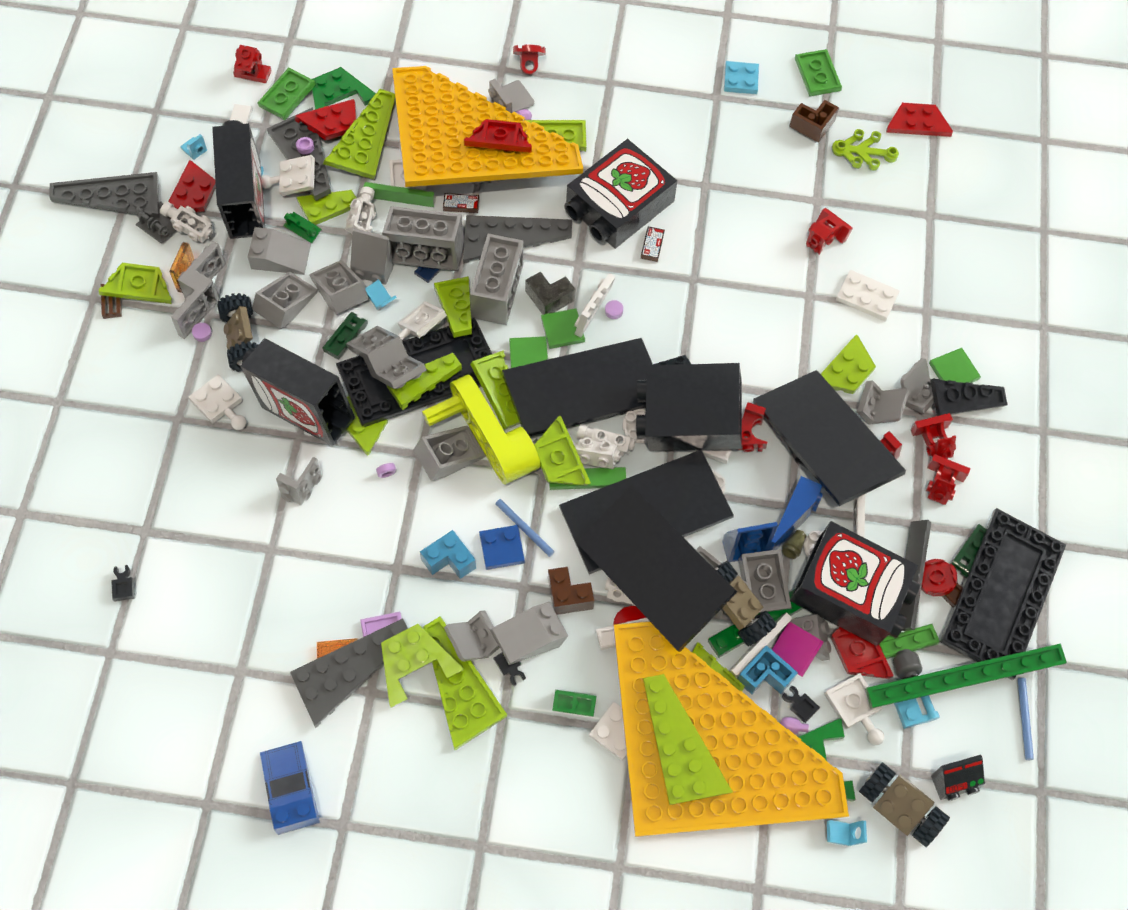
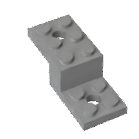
(198, 289)
(386, 357)

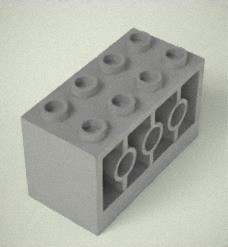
(425, 238)
(496, 279)

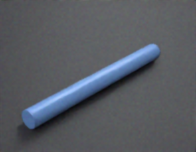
(524, 527)
(1025, 718)

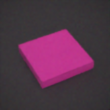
(797, 647)

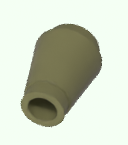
(793, 546)

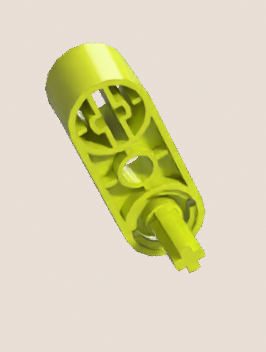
(509, 453)

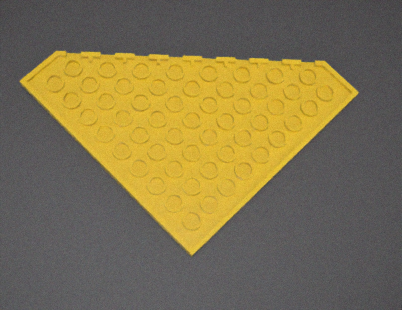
(439, 115)
(764, 763)

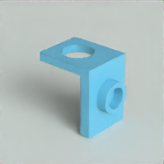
(195, 145)
(378, 294)
(844, 833)

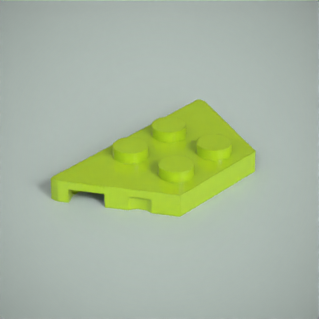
(137, 283)
(849, 367)
(365, 436)
(559, 456)

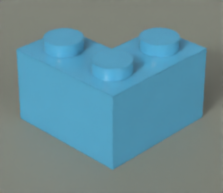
(450, 551)
(770, 668)

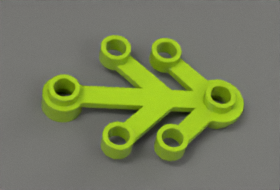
(844, 148)

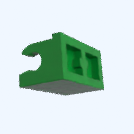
(574, 703)

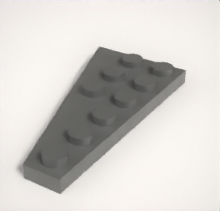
(285, 137)
(115, 193)
(530, 230)
(339, 674)

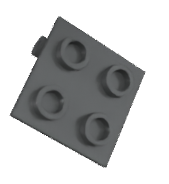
(158, 228)

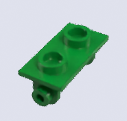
(301, 226)

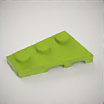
(327, 206)

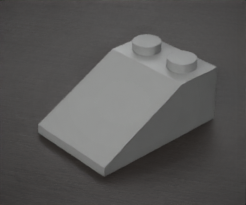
(278, 252)
(371, 256)
(339, 286)
(283, 299)
(448, 452)
(766, 579)
(530, 633)

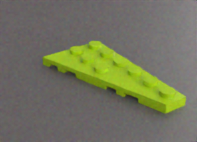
(363, 141)
(465, 696)
(683, 756)

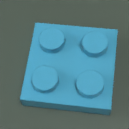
(741, 77)

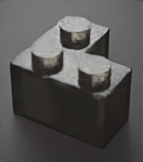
(549, 296)

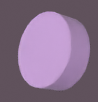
(305, 145)
(614, 309)
(201, 332)
(386, 470)

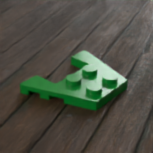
(338, 86)
(815, 740)

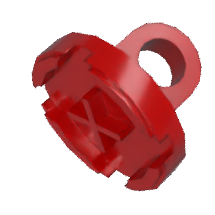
(529, 53)

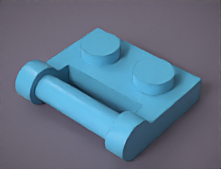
(911, 715)

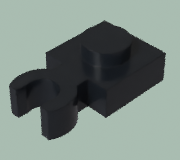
(123, 586)
(505, 668)
(802, 706)

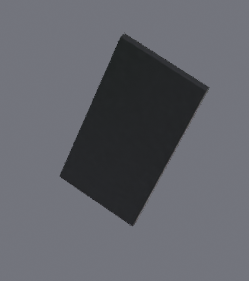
(578, 386)
(374, 400)
(829, 437)
(679, 490)
(656, 568)
(1003, 590)

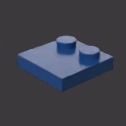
(501, 547)

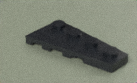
(965, 397)

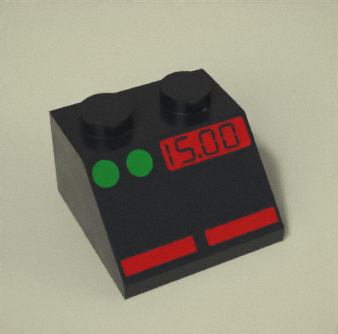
(959, 778)

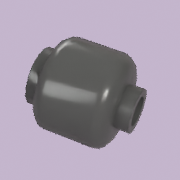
(907, 664)

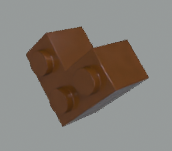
(814, 122)
(568, 597)

